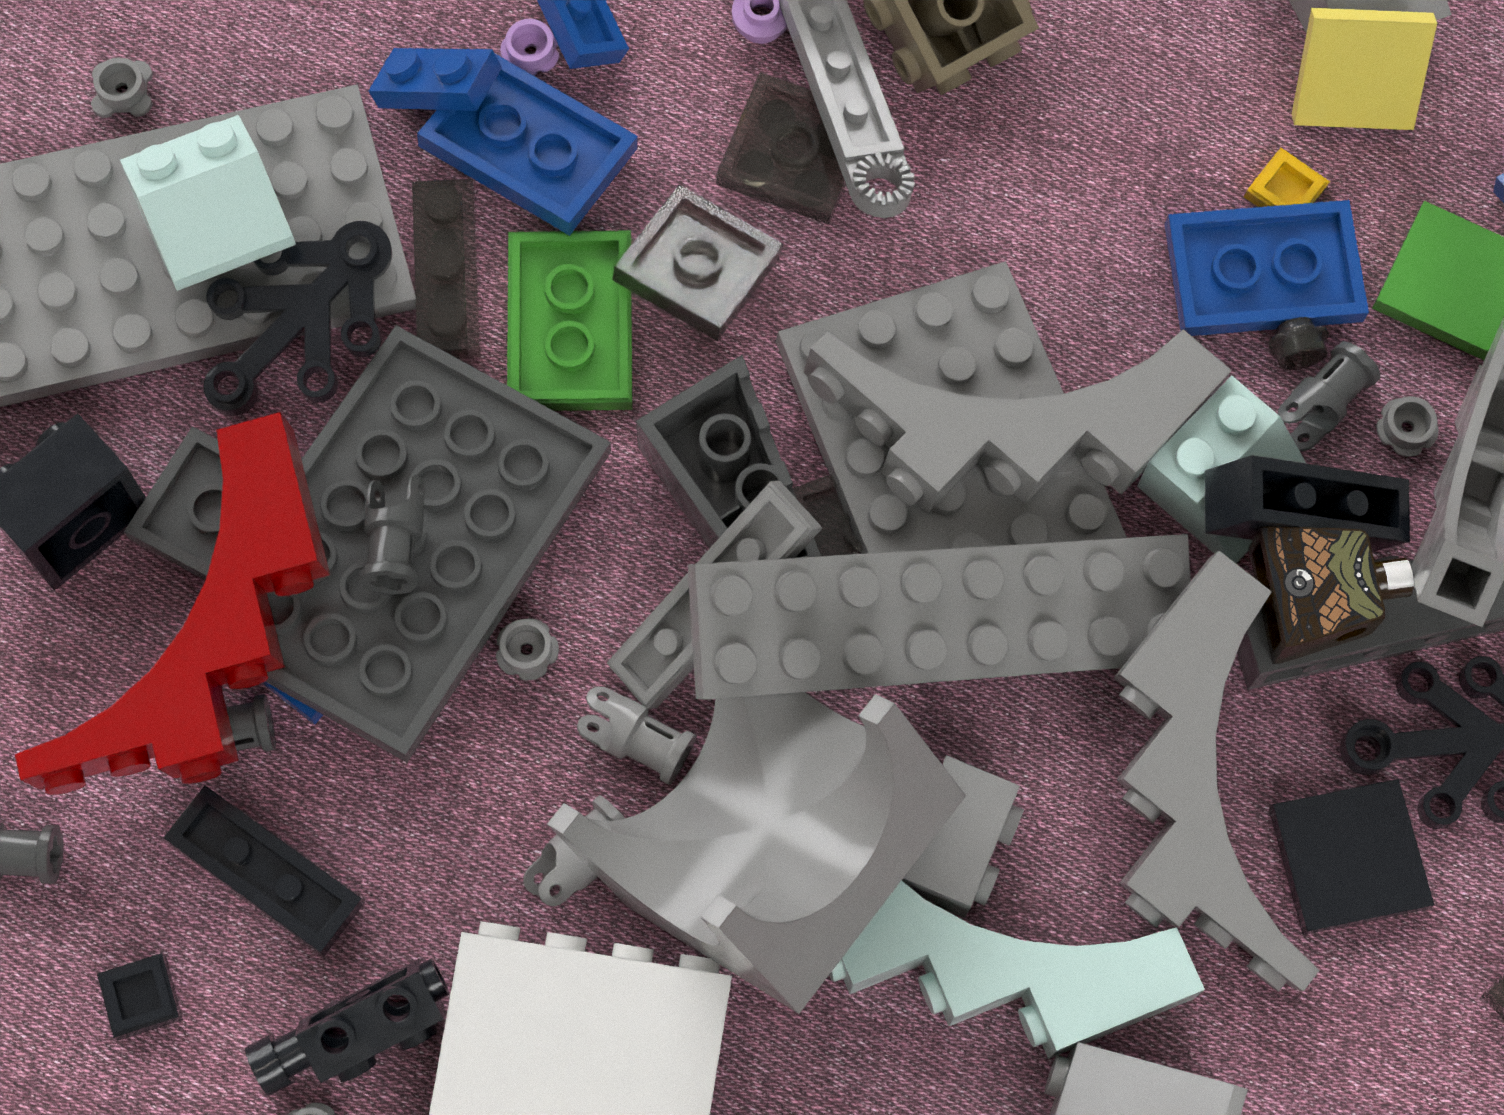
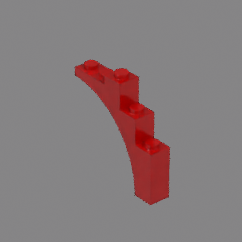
(229, 638)

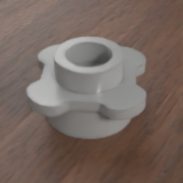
(116, 73)

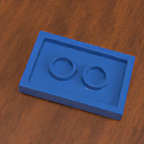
(532, 147)
(1265, 267)

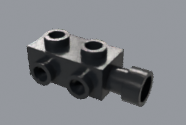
(370, 1026)

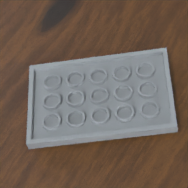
(966, 340)

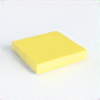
(1363, 68)

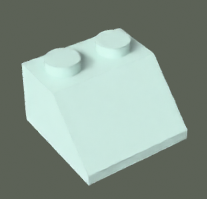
(207, 202)
(1221, 431)

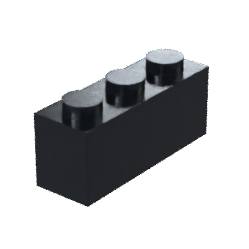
(1295, 494)

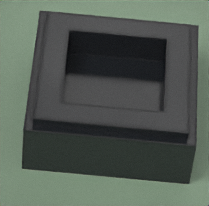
(139, 996)

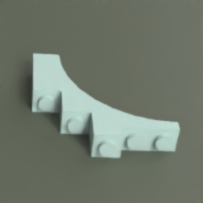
(1066, 989)

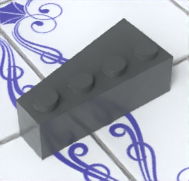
(714, 450)

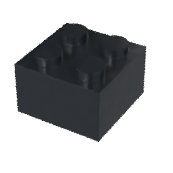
(66, 500)

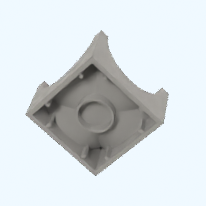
(777, 837)

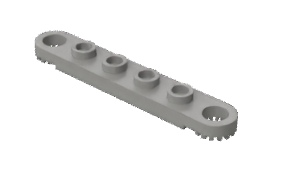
(850, 103)

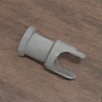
(635, 734)
(562, 865)

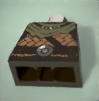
(1322, 587)

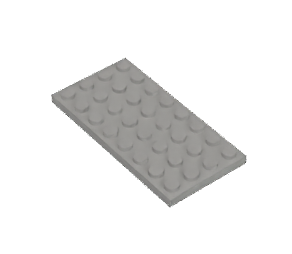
(89, 289)

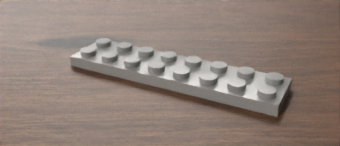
(928, 614)

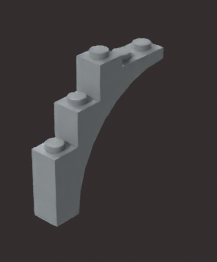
(1022, 441)
(1463, 547)
(1174, 775)

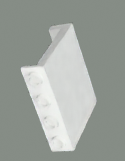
(577, 1029)

